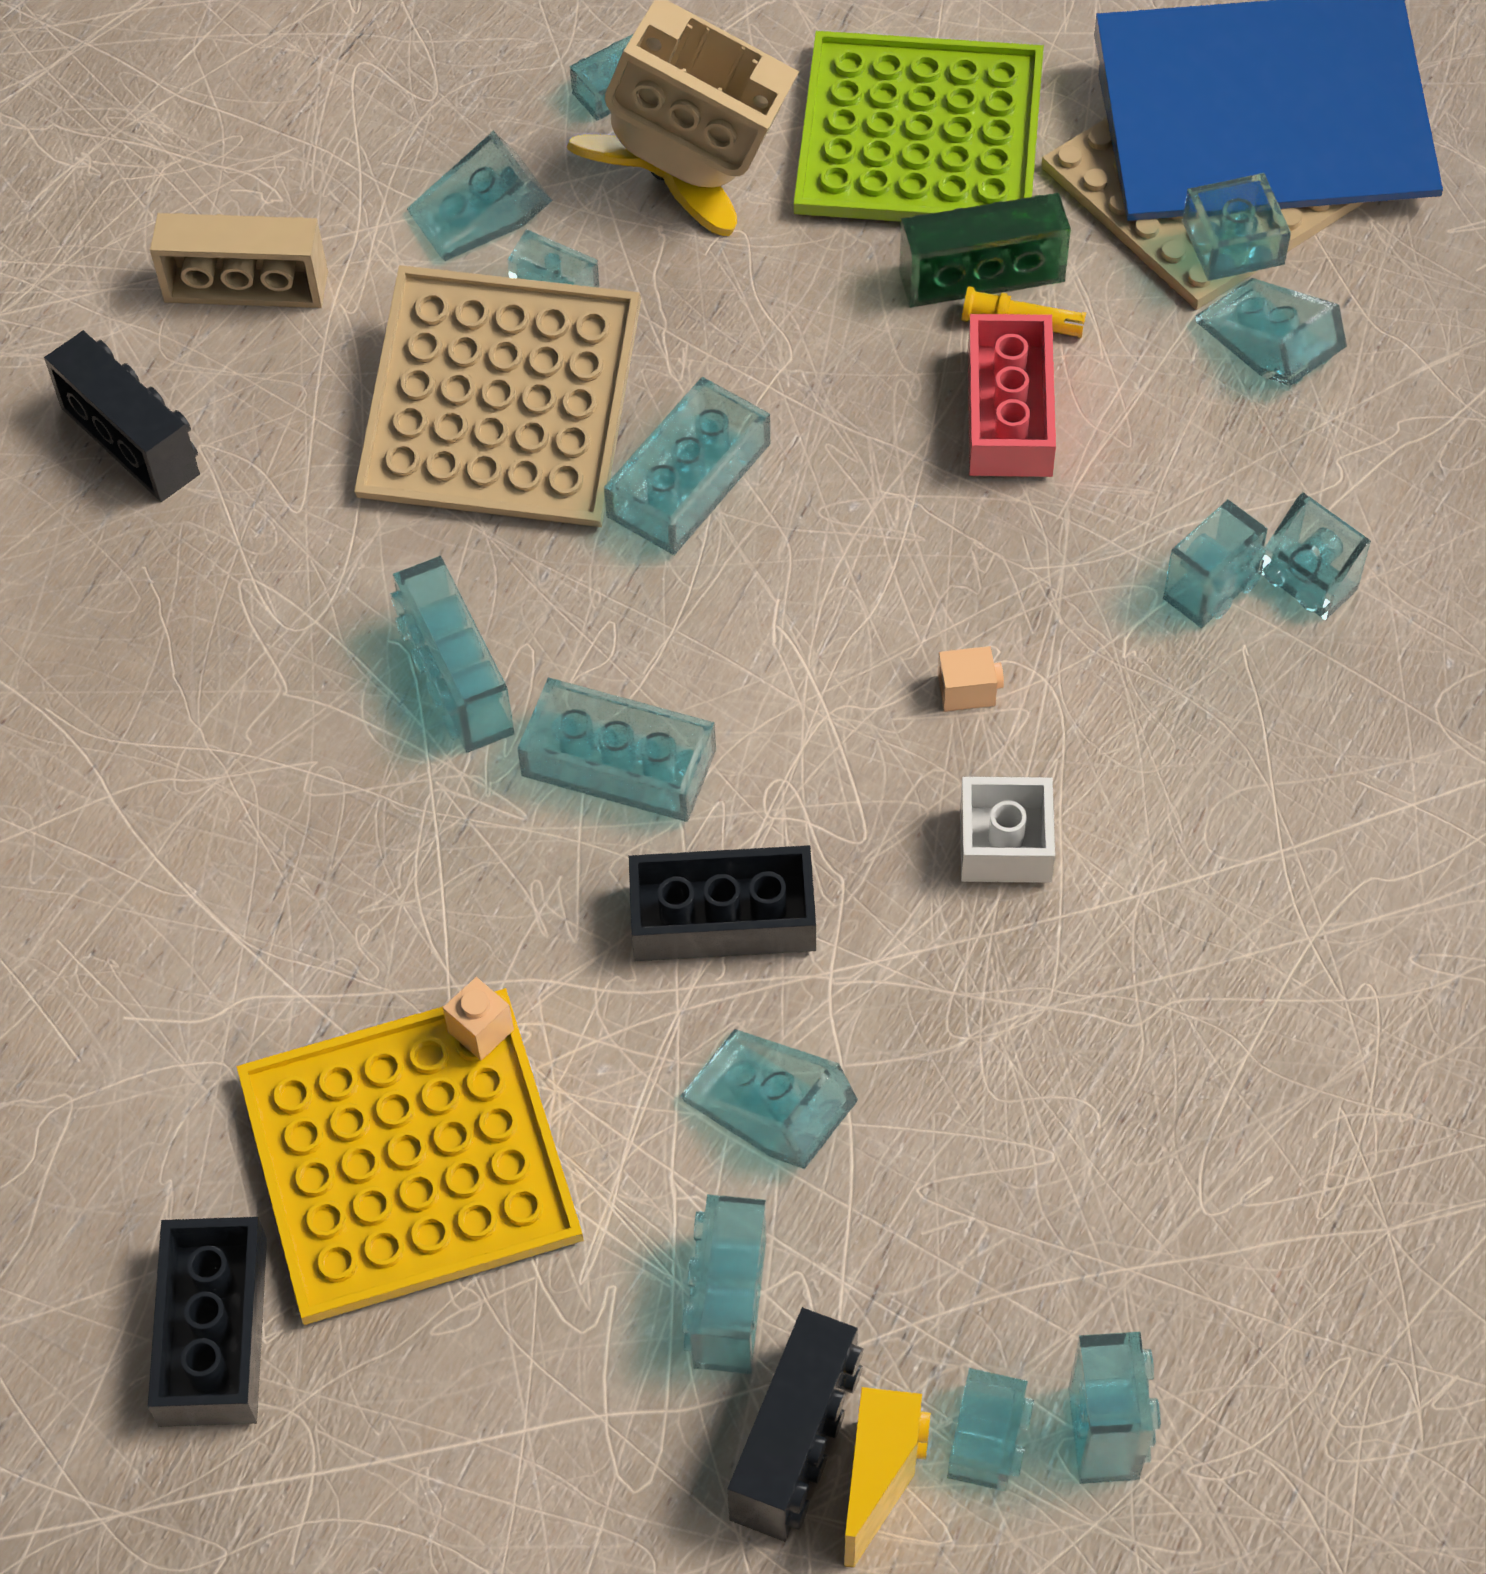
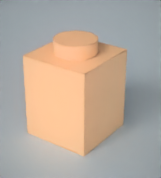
(969, 678)
(478, 1018)

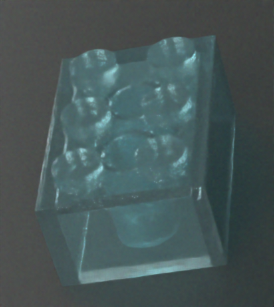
(725, 1283)
(1112, 1407)

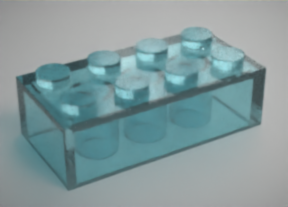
(687, 465)
(452, 655)
(617, 749)

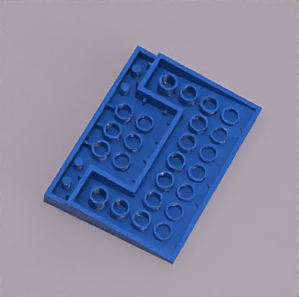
(1280, 88)

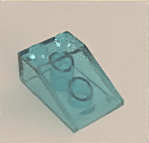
(479, 199)
(1276, 329)
(772, 1096)

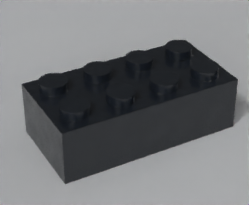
(123, 415)
(722, 903)
(208, 1322)
(794, 1424)

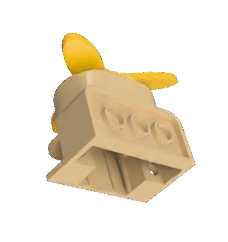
(689, 109)

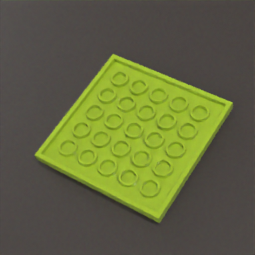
(916, 125)

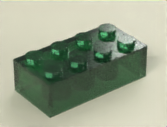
(984, 248)

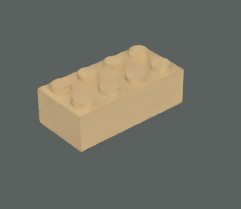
(239, 260)

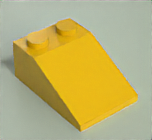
(887, 1443)

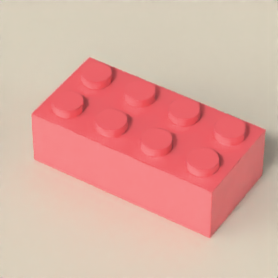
(1011, 395)

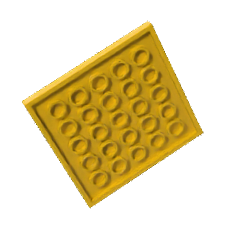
(404, 1161)

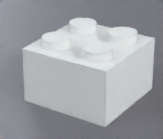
(1007, 829)

